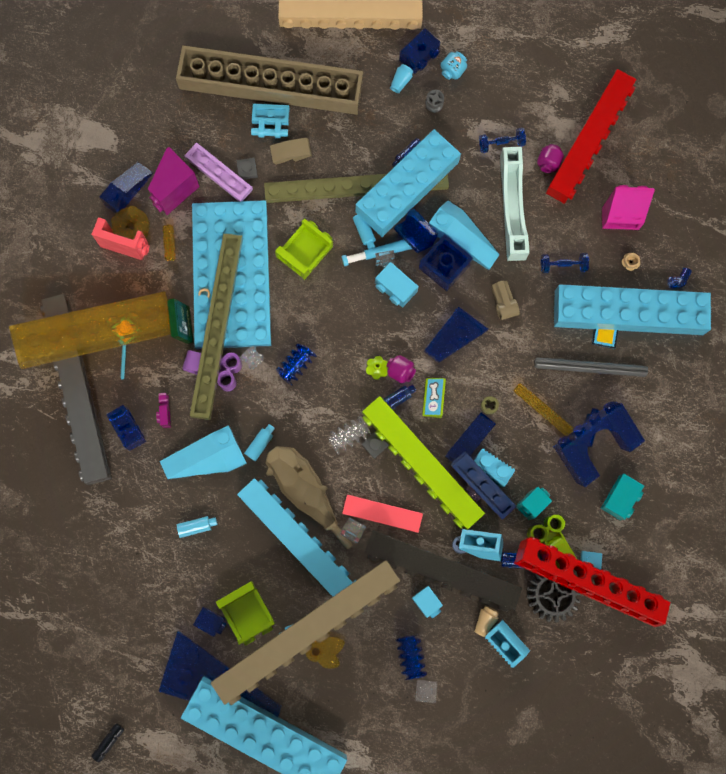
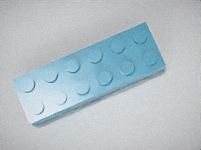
(407, 183)

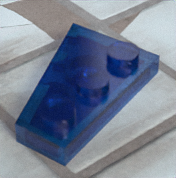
(454, 335)

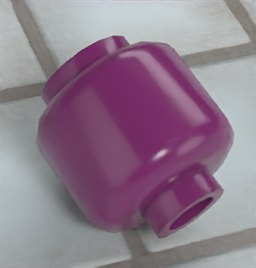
(550, 158)
(401, 369)

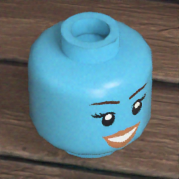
(453, 65)

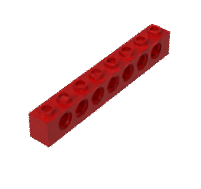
(657, 607)

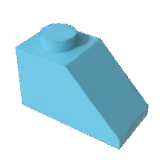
(482, 544)

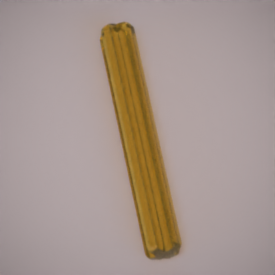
(543, 409)

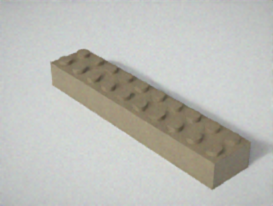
(269, 80)
(304, 632)

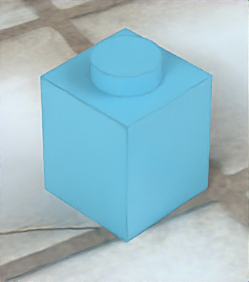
(427, 602)

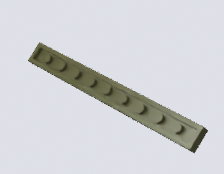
(328, 188)
(216, 327)

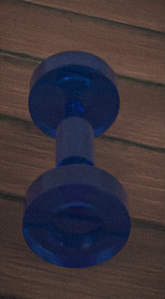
(520, 137)
(583, 262)

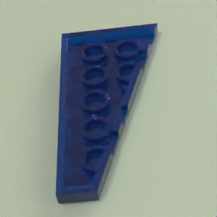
(191, 663)

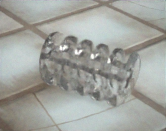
(349, 435)

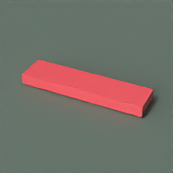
(382, 513)

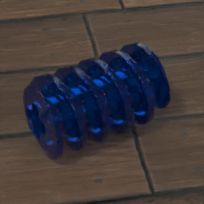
(295, 363)
(411, 657)

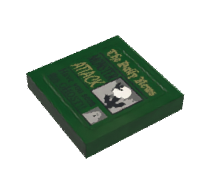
(180, 321)

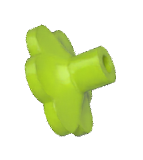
(377, 372)

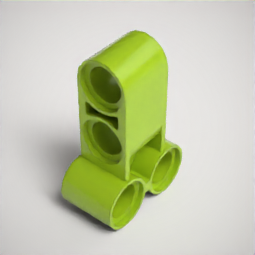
(552, 536)

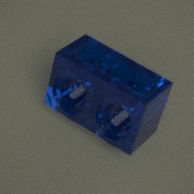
(126, 427)

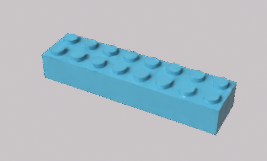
(632, 309)
(261, 734)

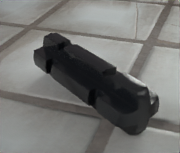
(107, 743)

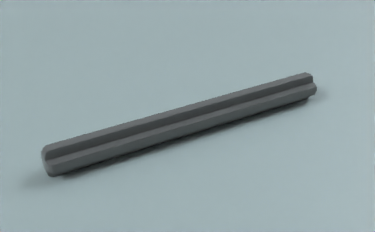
(591, 367)

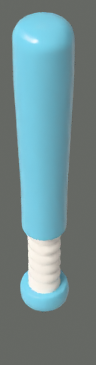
(397, 246)

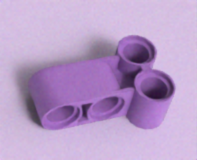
(192, 362)

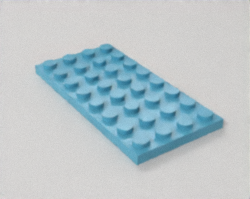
(250, 307)

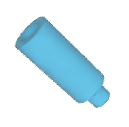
(365, 232)
(260, 442)
(195, 526)

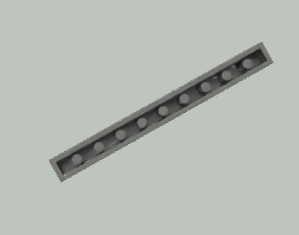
(79, 405)

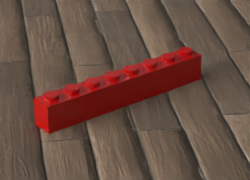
(590, 137)

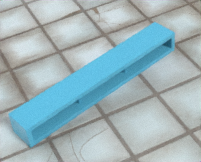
(295, 537)

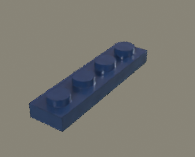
(483, 485)

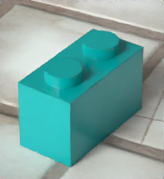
(623, 497)
(534, 503)

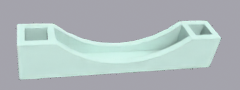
(515, 229)

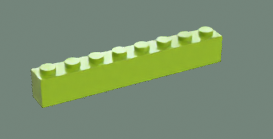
(423, 464)

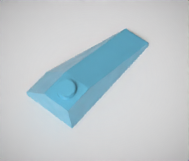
(461, 230)
(208, 455)

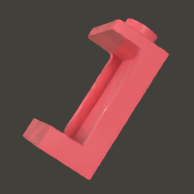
(107, 239)

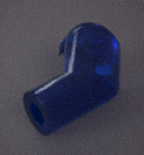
(680, 281)

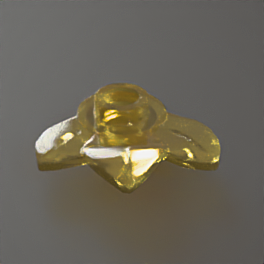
(328, 650)

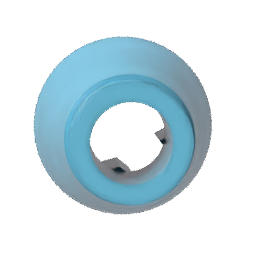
(401, 78)

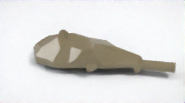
(303, 485)

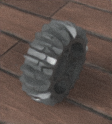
(554, 604)

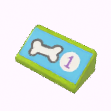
(434, 397)

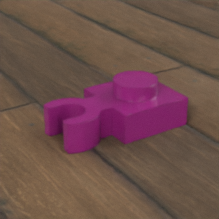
(163, 416)

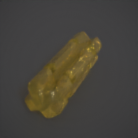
(168, 240)

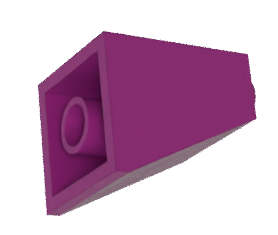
(171, 182)

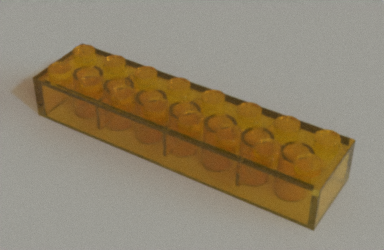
(90, 330)

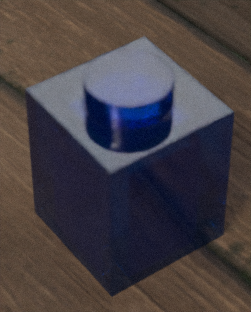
(210, 622)

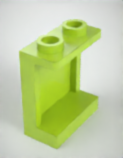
(305, 249)
(246, 613)

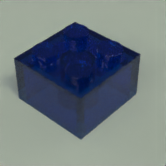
(445, 262)

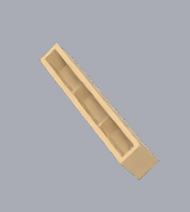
(351, 14)

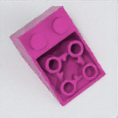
(627, 207)

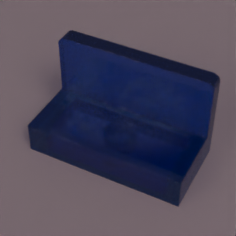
(416, 231)

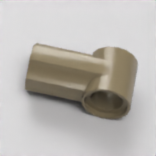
(506, 305)

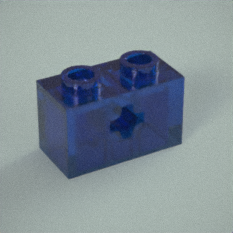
(420, 51)

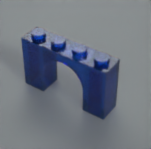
(574, 447)

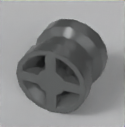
(432, 97)

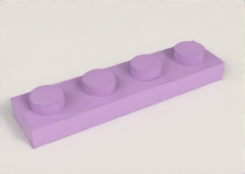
(218, 172)

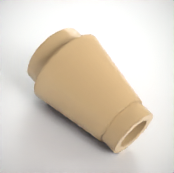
(486, 620)

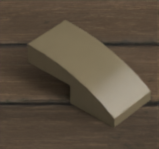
(292, 149)

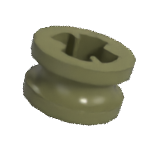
(490, 399)

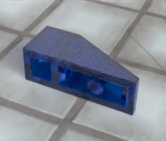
(125, 187)
(471, 437)

